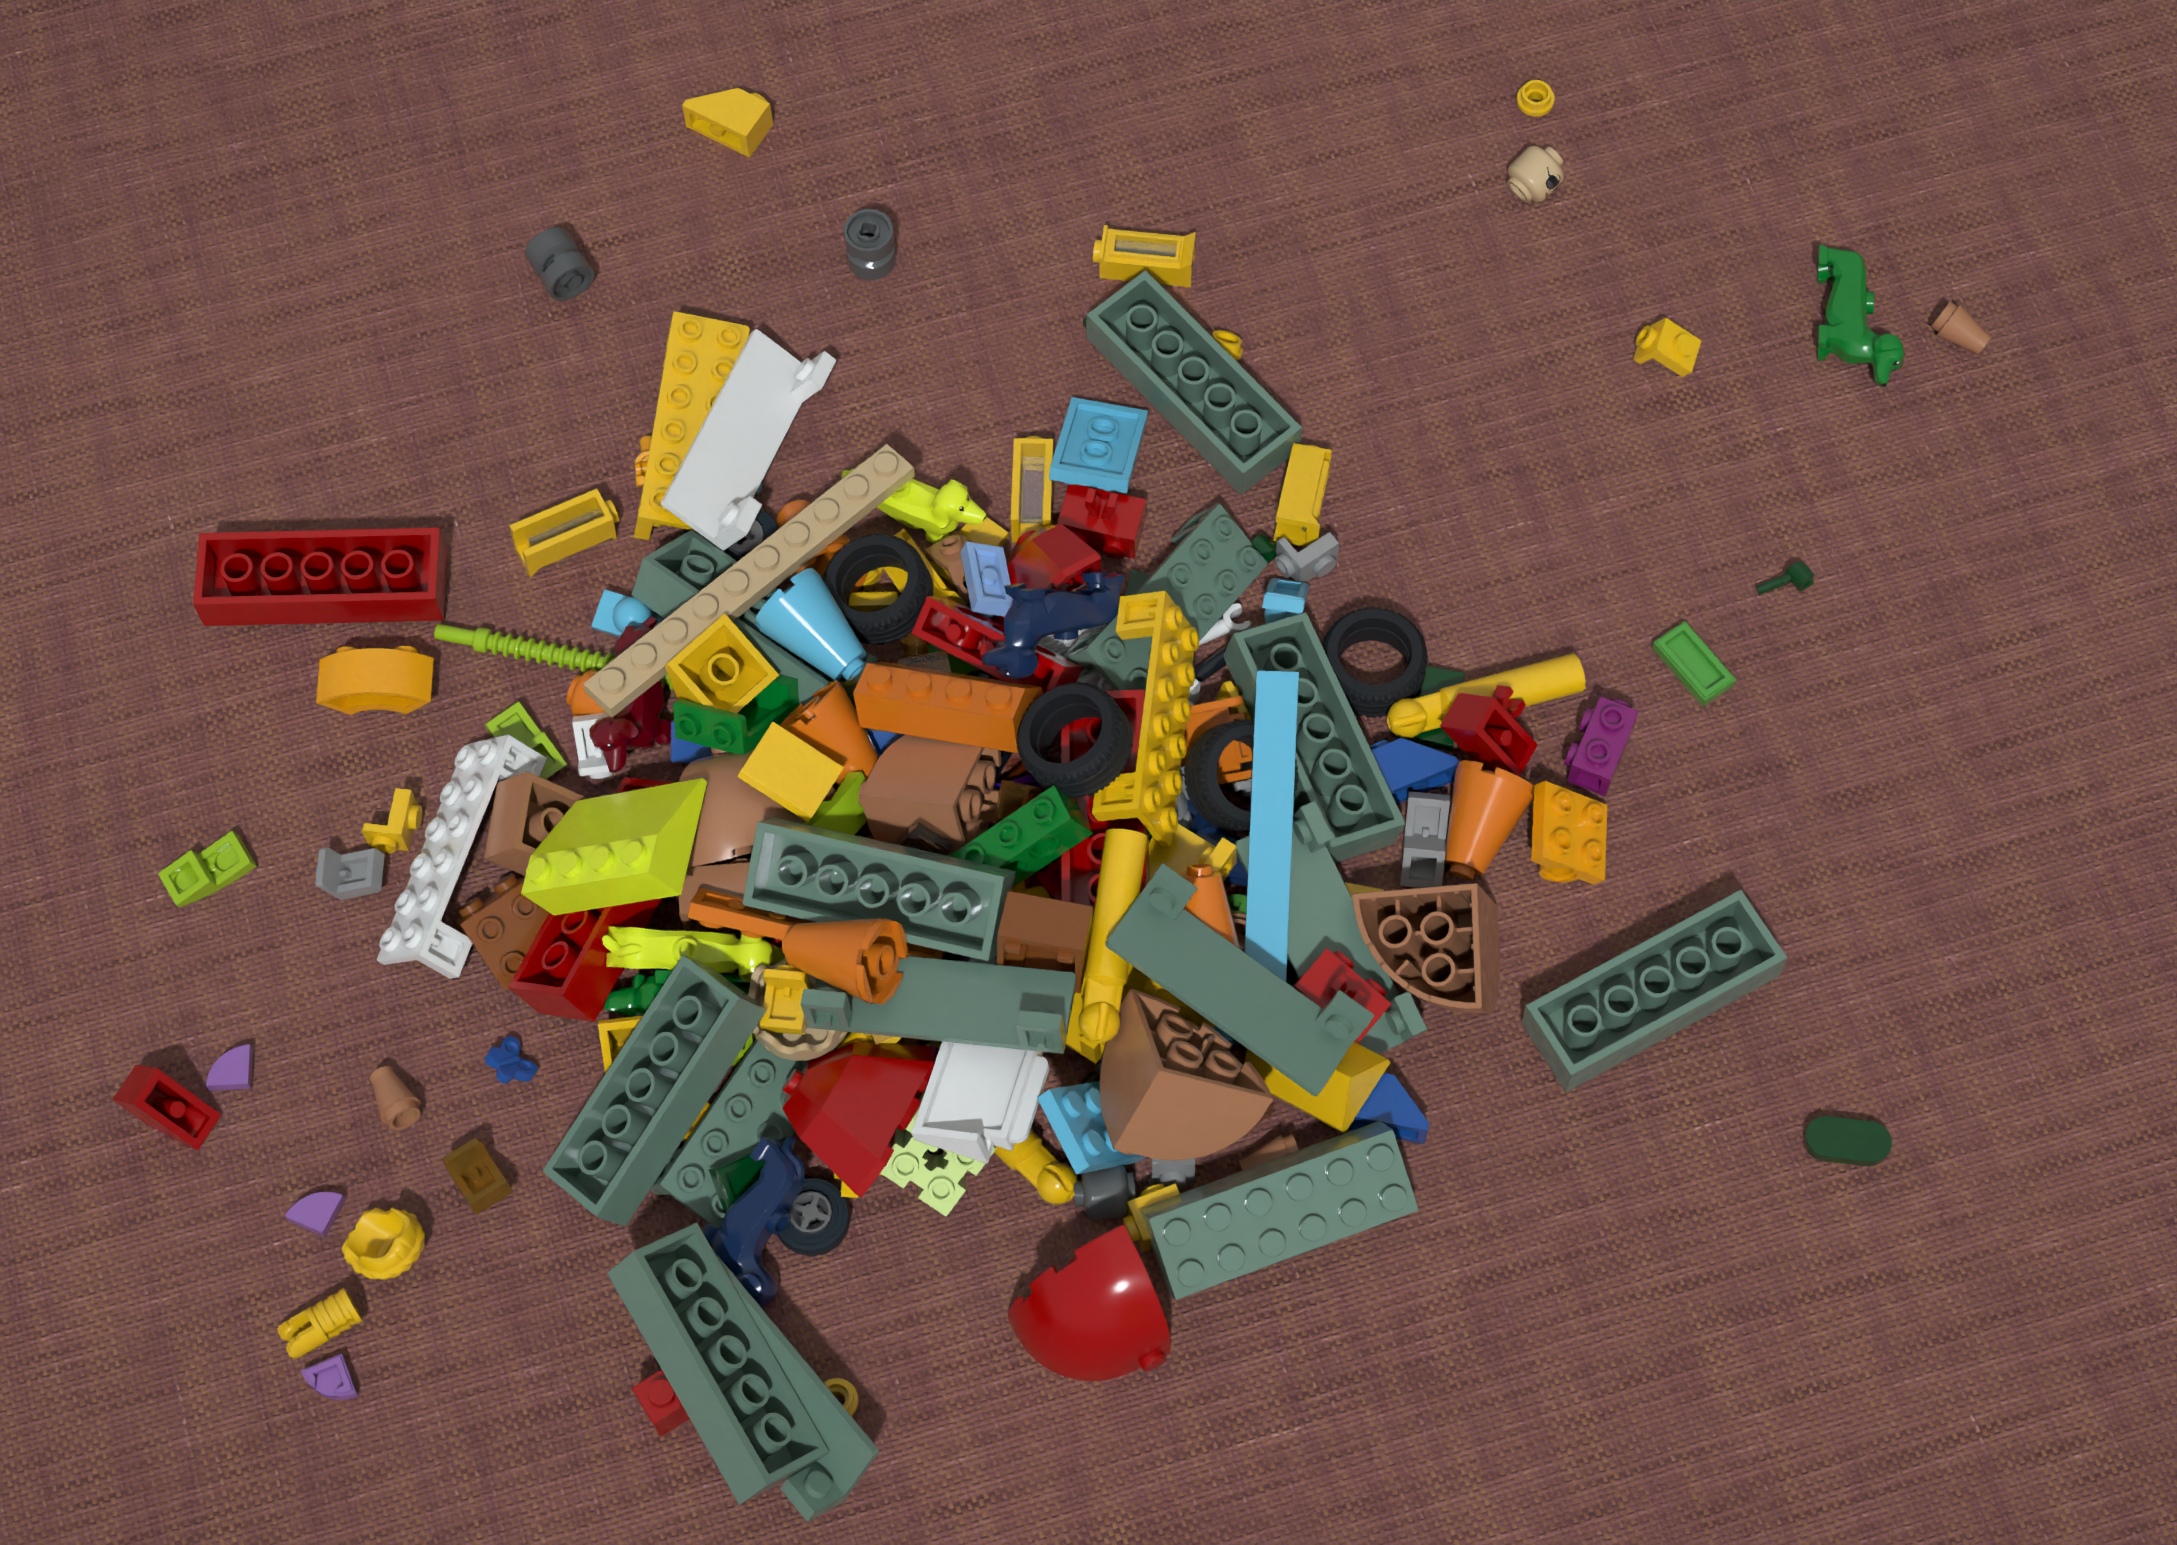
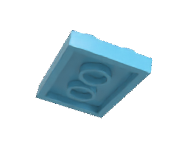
(1098, 445)
(1081, 1128)

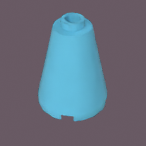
(813, 627)

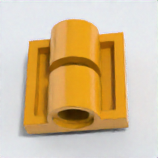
(1568, 835)

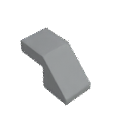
(1424, 840)

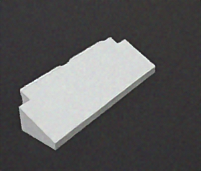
(980, 1097)

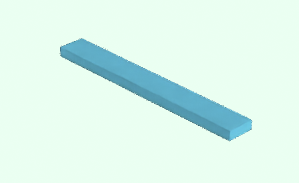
(1272, 819)

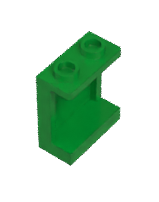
(736, 731)

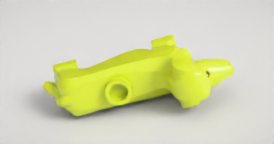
(930, 508)
(663, 949)

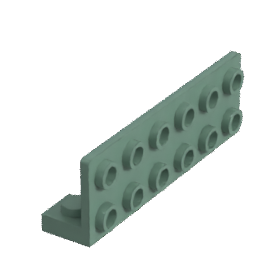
(1201, 576)
(1325, 918)
(1234, 987)
(956, 1005)
(731, 1127)
(850, 1449)

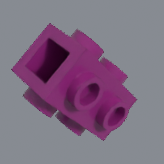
(1602, 746)

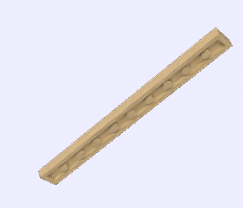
(750, 577)

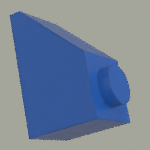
(1413, 767)
(1394, 1108)

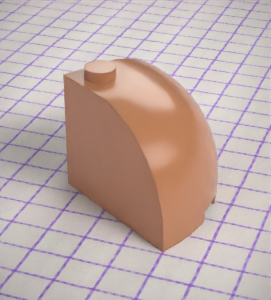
(932, 784)
(729, 808)
(1436, 943)
(1175, 1085)

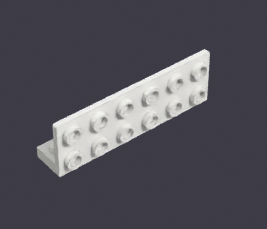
(741, 438)
(417, 925)

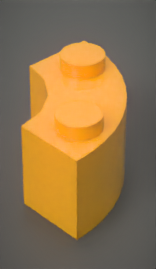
(375, 680)

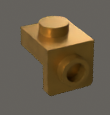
(476, 1175)

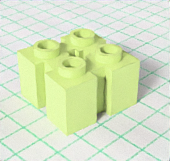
(938, 1177)

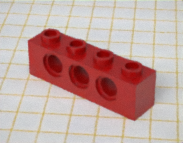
(972, 634)

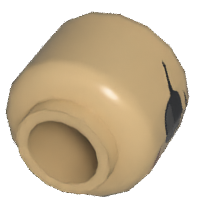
(1535, 174)

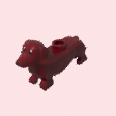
(639, 721)

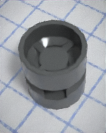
(869, 244)
(559, 263)

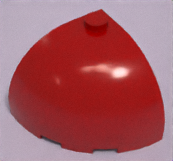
(1094, 1314)

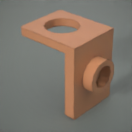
(947, 555)

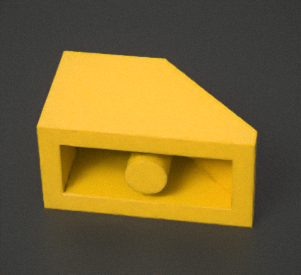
(730, 118)

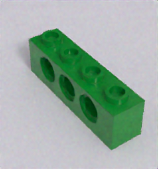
(1030, 835)

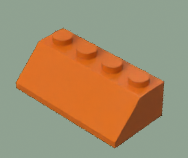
(942, 705)

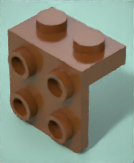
(502, 927)

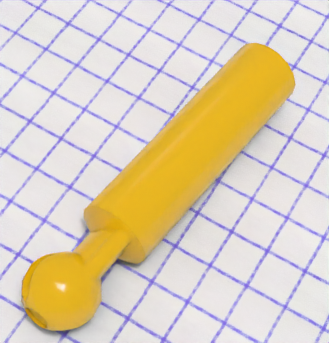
(1530, 683)
(1105, 970)
(1049, 1176)

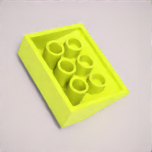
(617, 849)

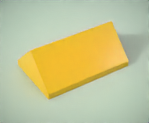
(1341, 1095)

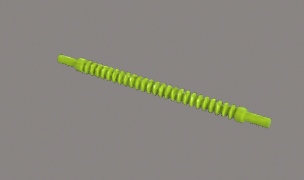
(483, 640)

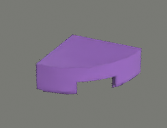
(232, 1070)
(316, 1211)
(331, 1378)

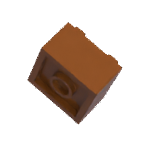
(1044, 934)

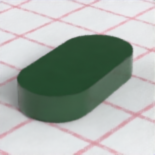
(1847, 1141)

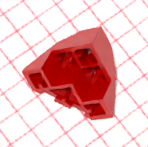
(1051, 560)
(854, 1102)

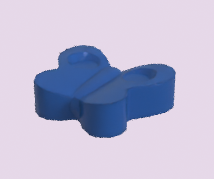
(509, 1063)

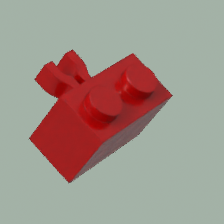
(1104, 519)
(1488, 730)
(1334, 973)

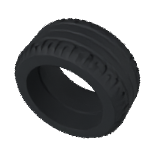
(873, 553)
(1381, 626)
(1055, 711)
(1202, 775)

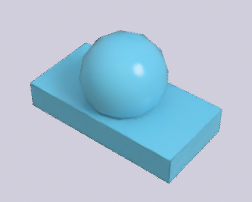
(1284, 599)
(618, 611)

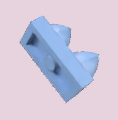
(985, 578)

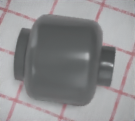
(1105, 1193)

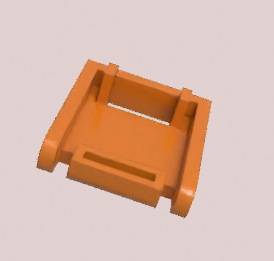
(1212, 714)

